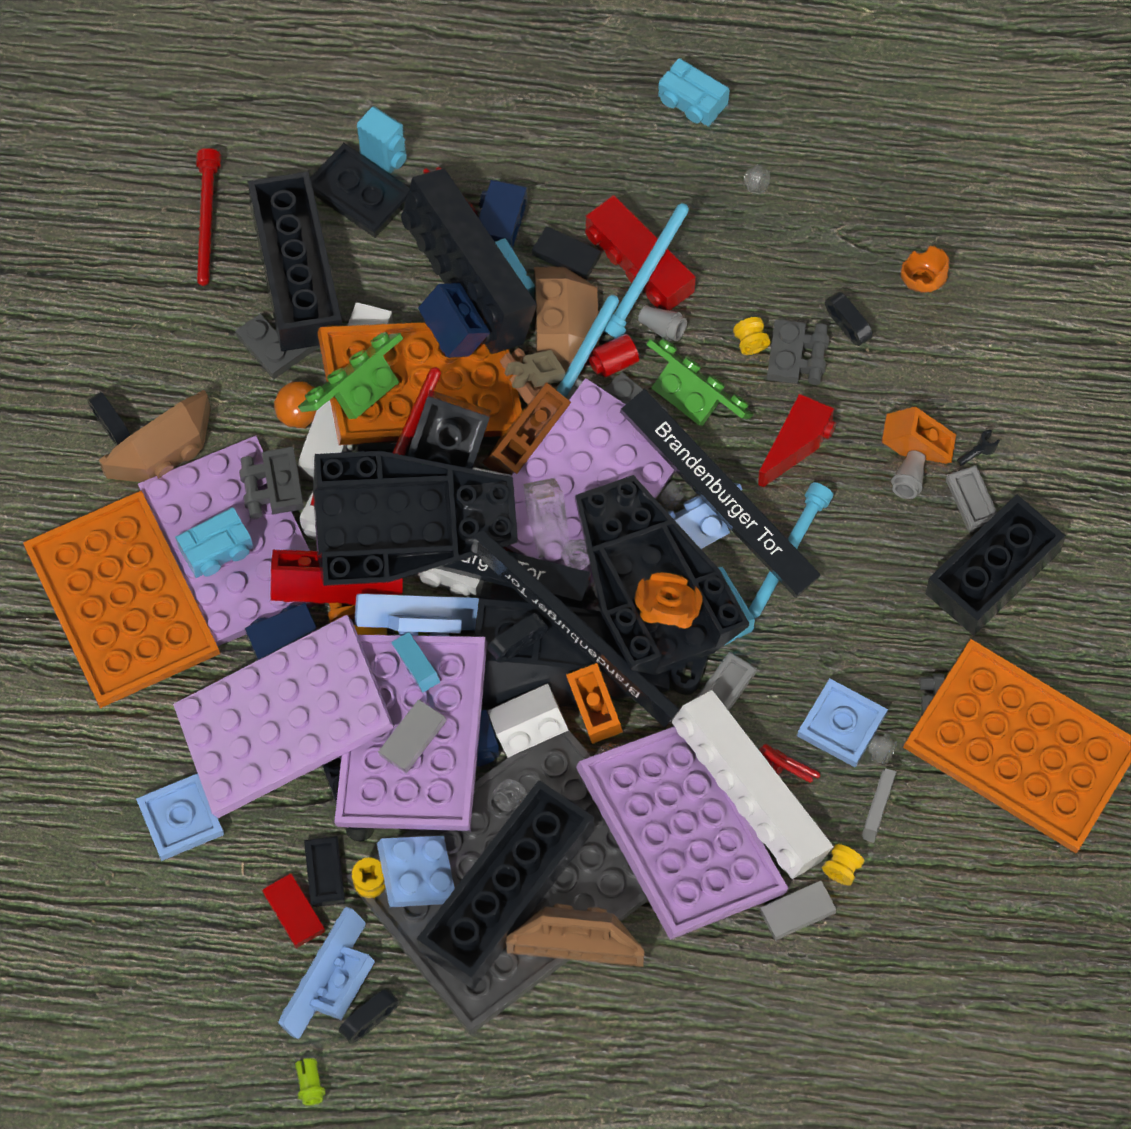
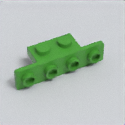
(360, 382)
(690, 389)

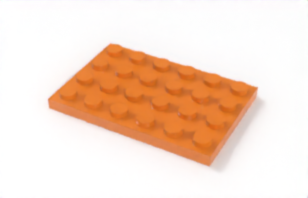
(470, 379)
(121, 599)
(1022, 745)

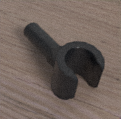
(982, 447)

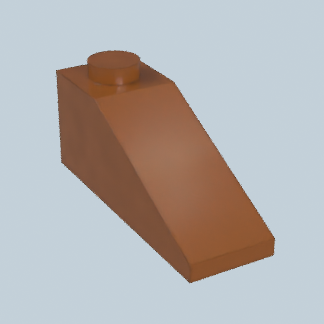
(527, 431)

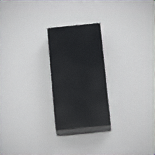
(566, 252)
(324, 871)

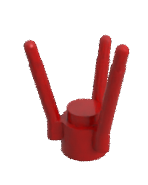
(780, 761)

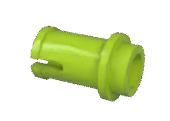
(309, 1082)

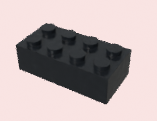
(449, 431)
(995, 564)

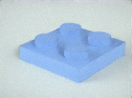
(842, 722)
(179, 817)
(415, 870)

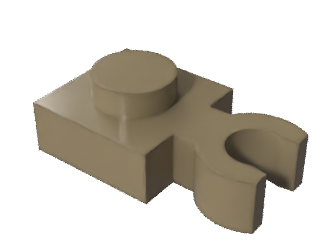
(536, 367)

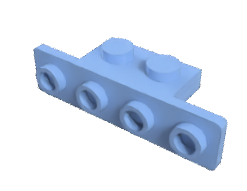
(701, 521)
(416, 613)
(331, 978)

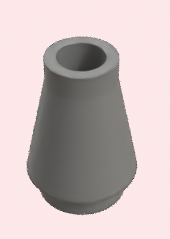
(665, 323)
(909, 477)

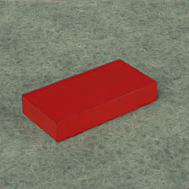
(293, 910)

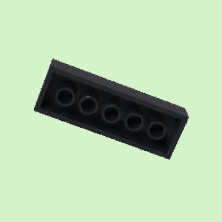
(467, 255)
(293, 258)
(505, 884)

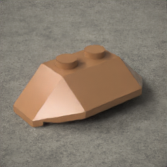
(563, 312)
(161, 443)
(576, 936)

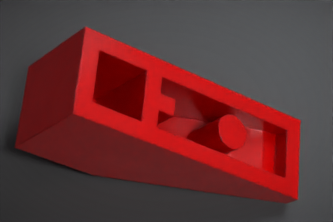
(798, 438)

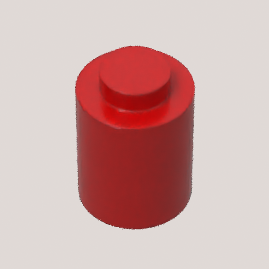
(614, 356)

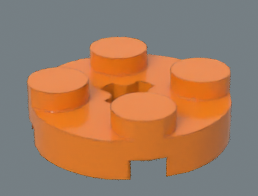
(678, 611)

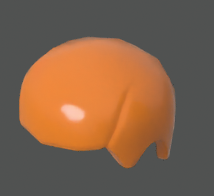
(925, 270)
(287, 405)

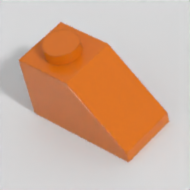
(917, 431)
(594, 703)

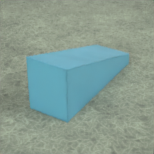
(416, 662)

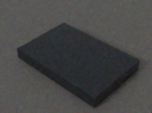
(359, 190)

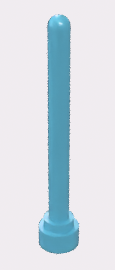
(617, 322)
(588, 345)
(817, 498)

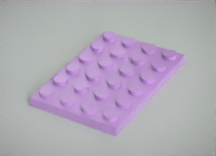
(582, 452)
(196, 494)
(283, 716)
(442, 780)
(680, 832)

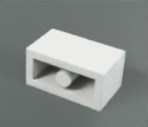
(527, 720)

